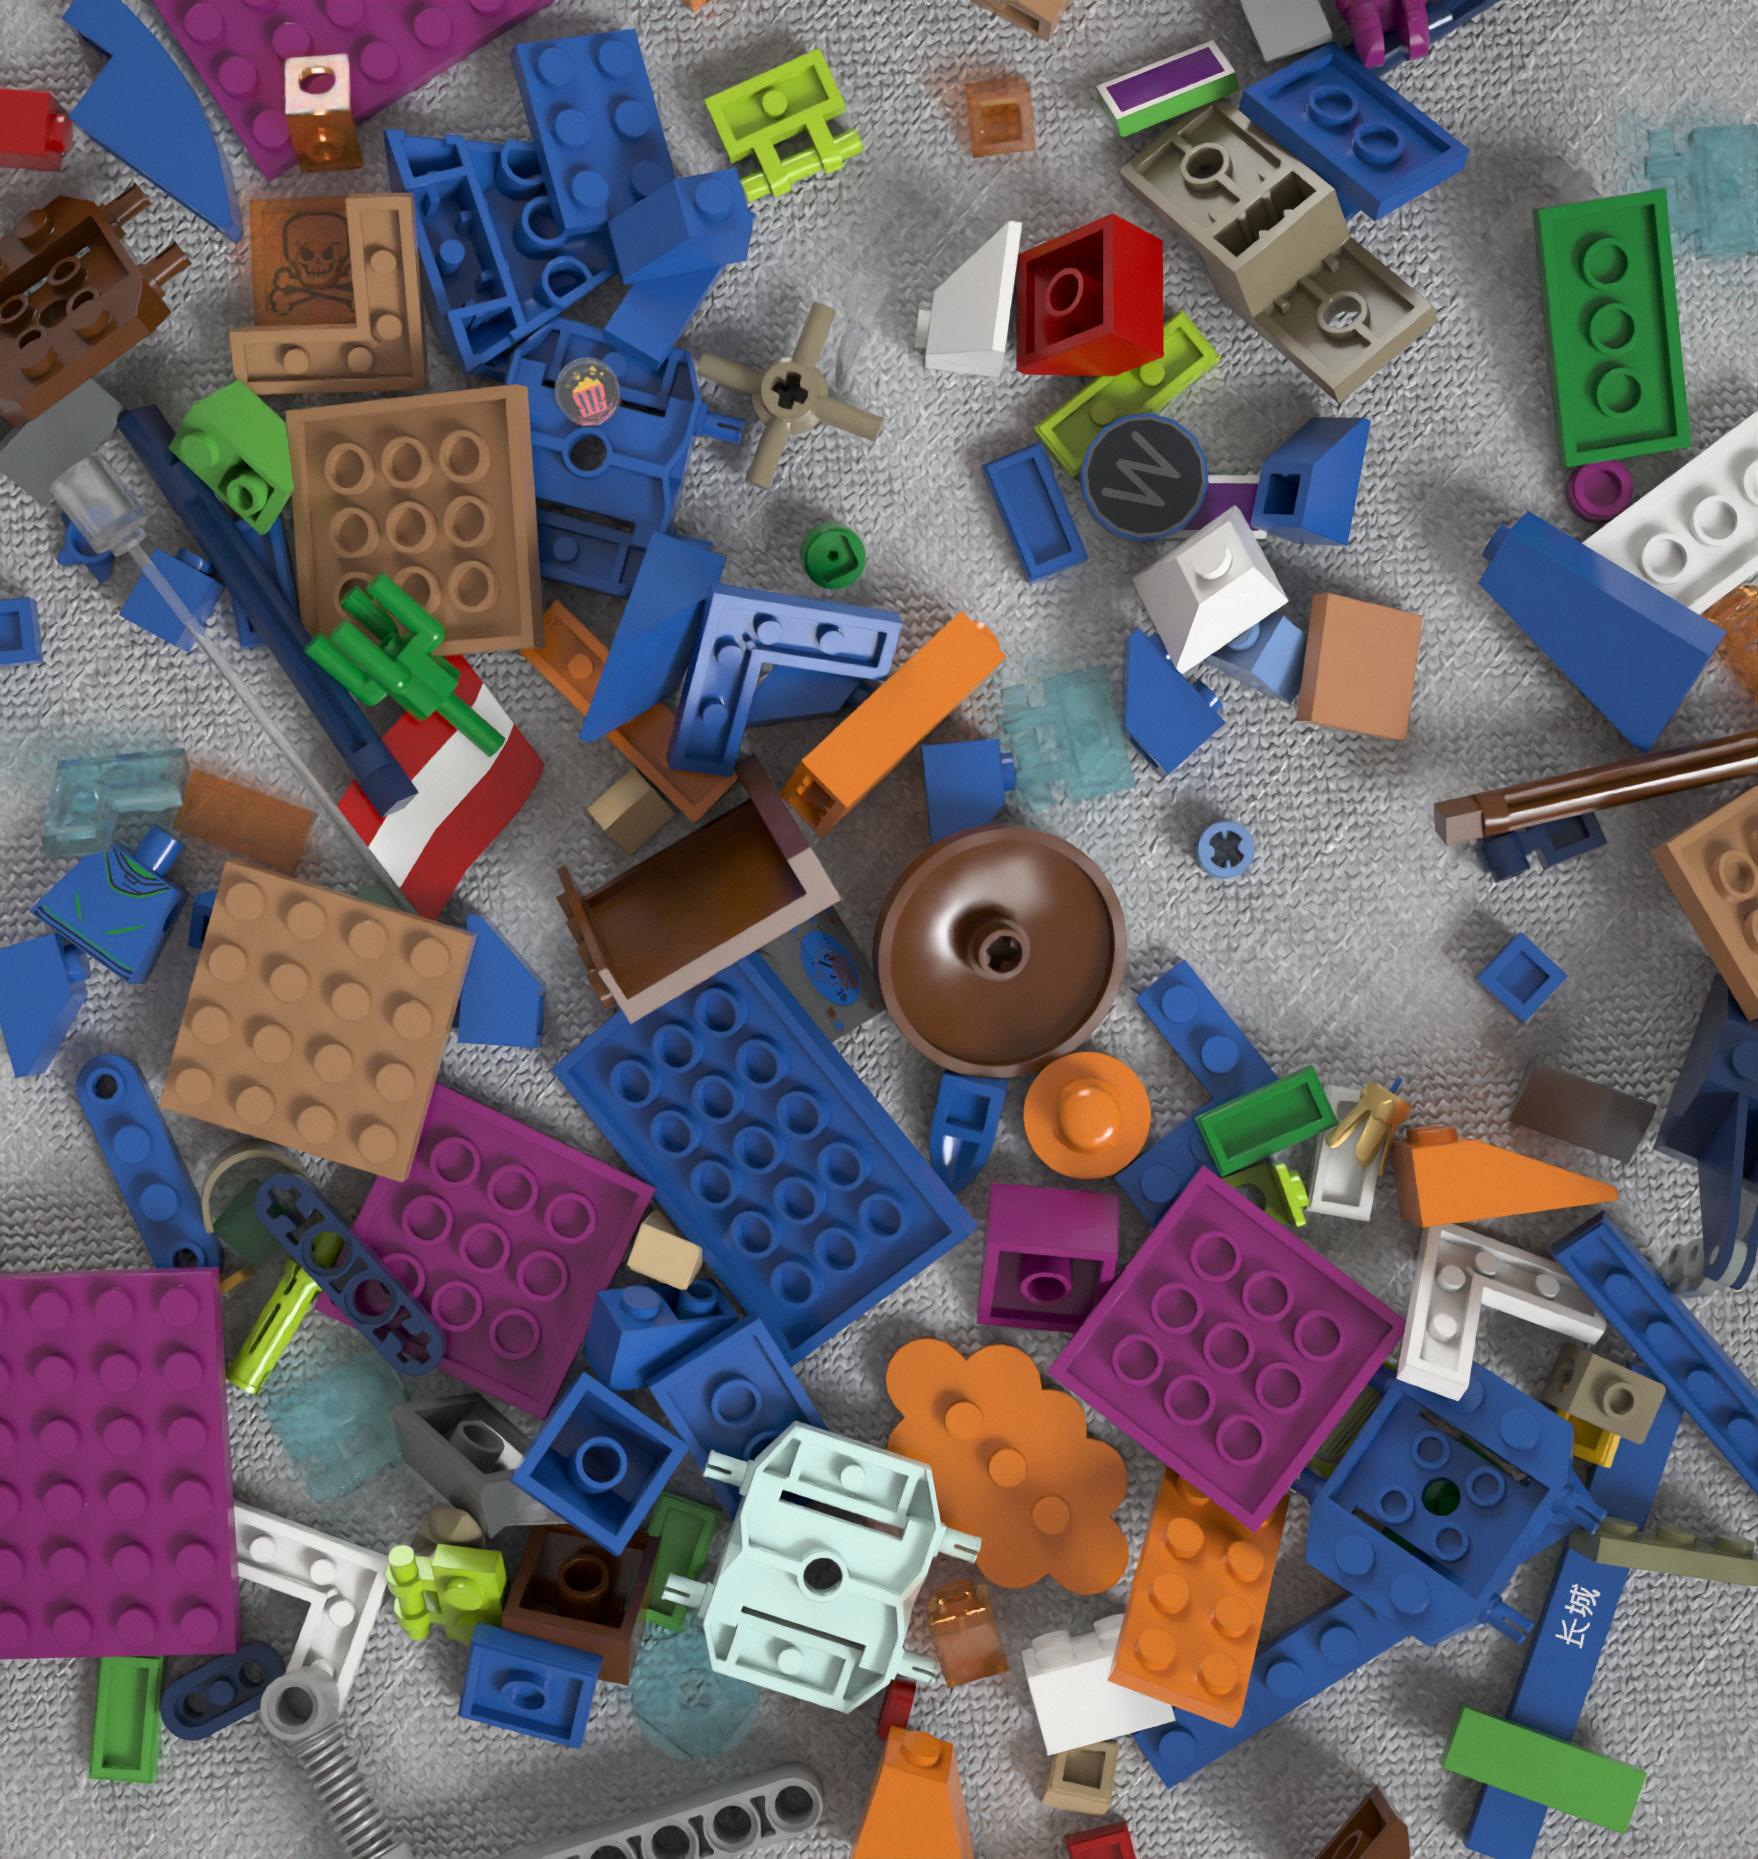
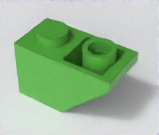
(239, 453)

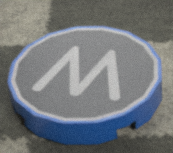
(1144, 478)

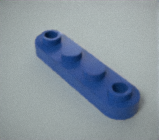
(146, 1163)

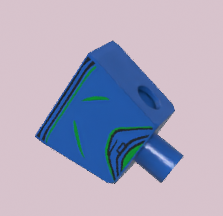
(119, 904)

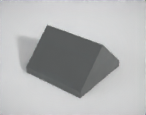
(465, 1455)

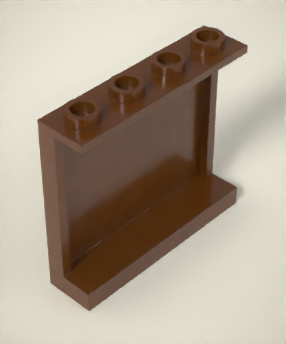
(698, 902)

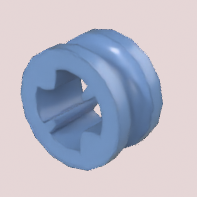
(1244, 848)

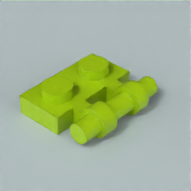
(777, 107)
(450, 1589)

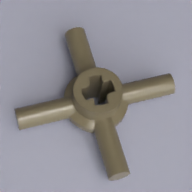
(778, 374)

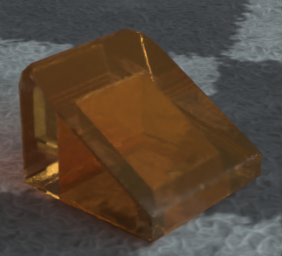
(999, 116)

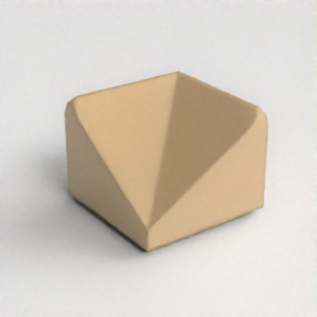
(664, 1254)

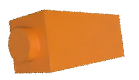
(914, 1803)

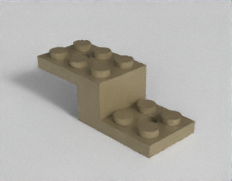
(1278, 246)

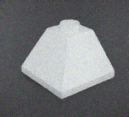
(973, 310)
(1209, 589)

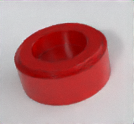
(895, 1706)

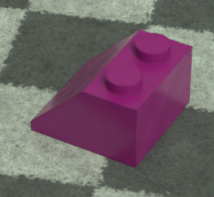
(1046, 1256)

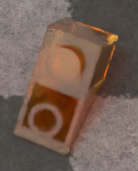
(966, 1633)

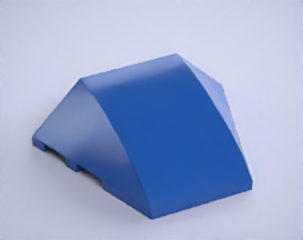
(490, 242)

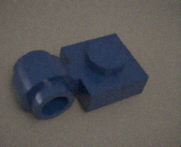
(1554, 843)

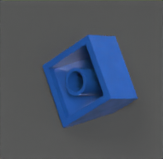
(598, 1463)

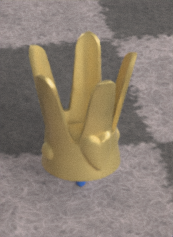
(1385, 1115)

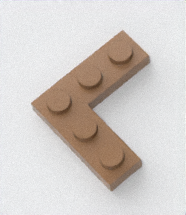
(386, 342)

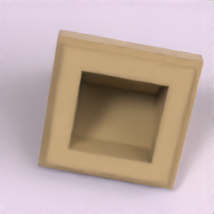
(631, 811)

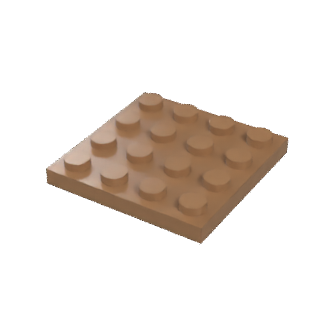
(434, 500)
(317, 1020)

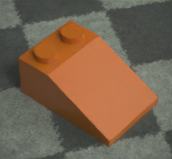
(1464, 1180)

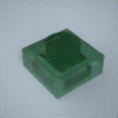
(243, 1229)

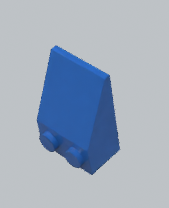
(654, 633)

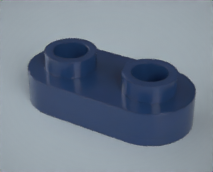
(225, 1688)

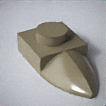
(447, 1527)

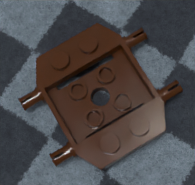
(88, 307)

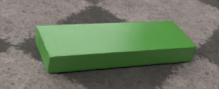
(1542, 1768)

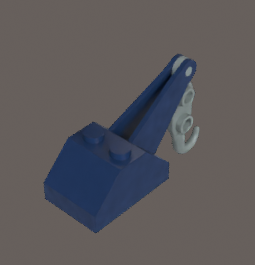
(1716, 1130)

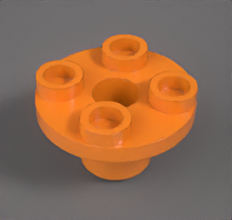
(1086, 1115)

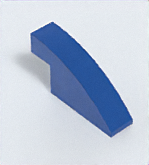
(152, 115)

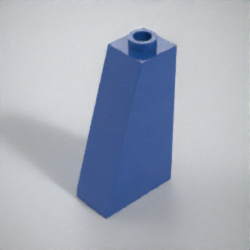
(1600, 625)

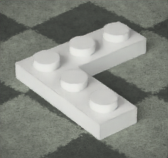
(1457, 1275)
(335, 1575)

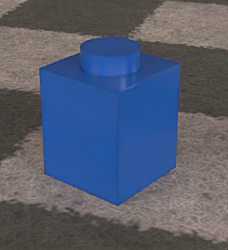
(190, 581)

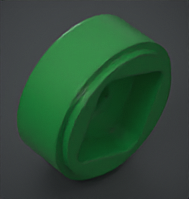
(832, 555)

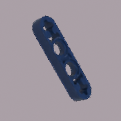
(342, 1281)

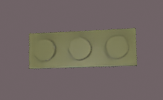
(1669, 1551)

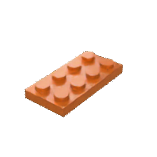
(1196, 1603)

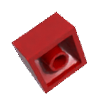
(1091, 301)

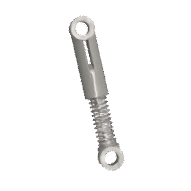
(323, 1748)

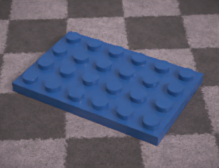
(767, 1152)

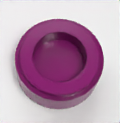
(1599, 491)

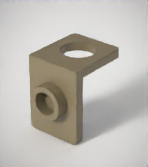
(1604, 1393)

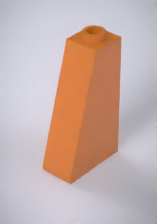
(892, 723)

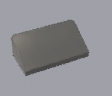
(1580, 1111)

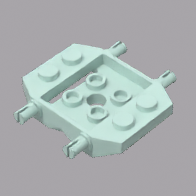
(837, 1640)

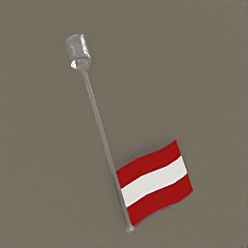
(461, 790)

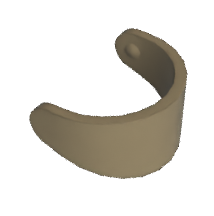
(237, 1152)

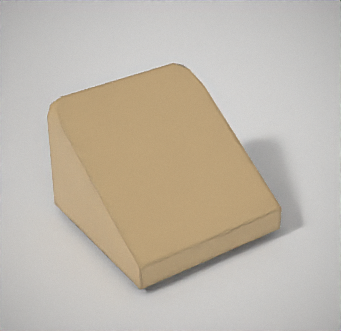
(1082, 1778)

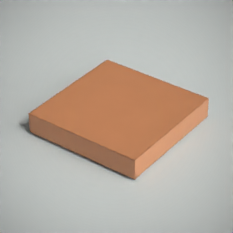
(1359, 667)

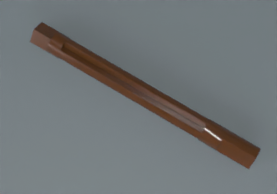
(1596, 788)

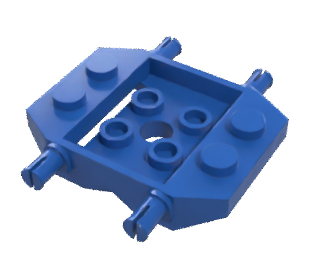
(643, 458)
(1480, 1541)

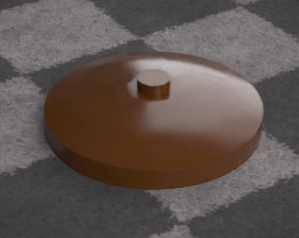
(999, 950)

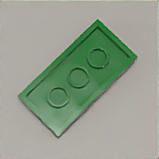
(1612, 327)

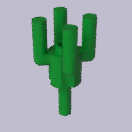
(398, 664)

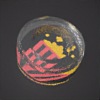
(587, 391)

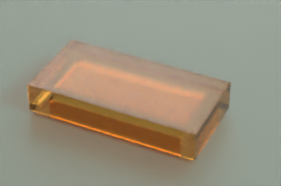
(244, 820)

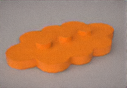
(1011, 1464)

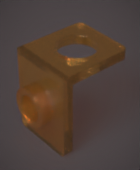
(322, 123)

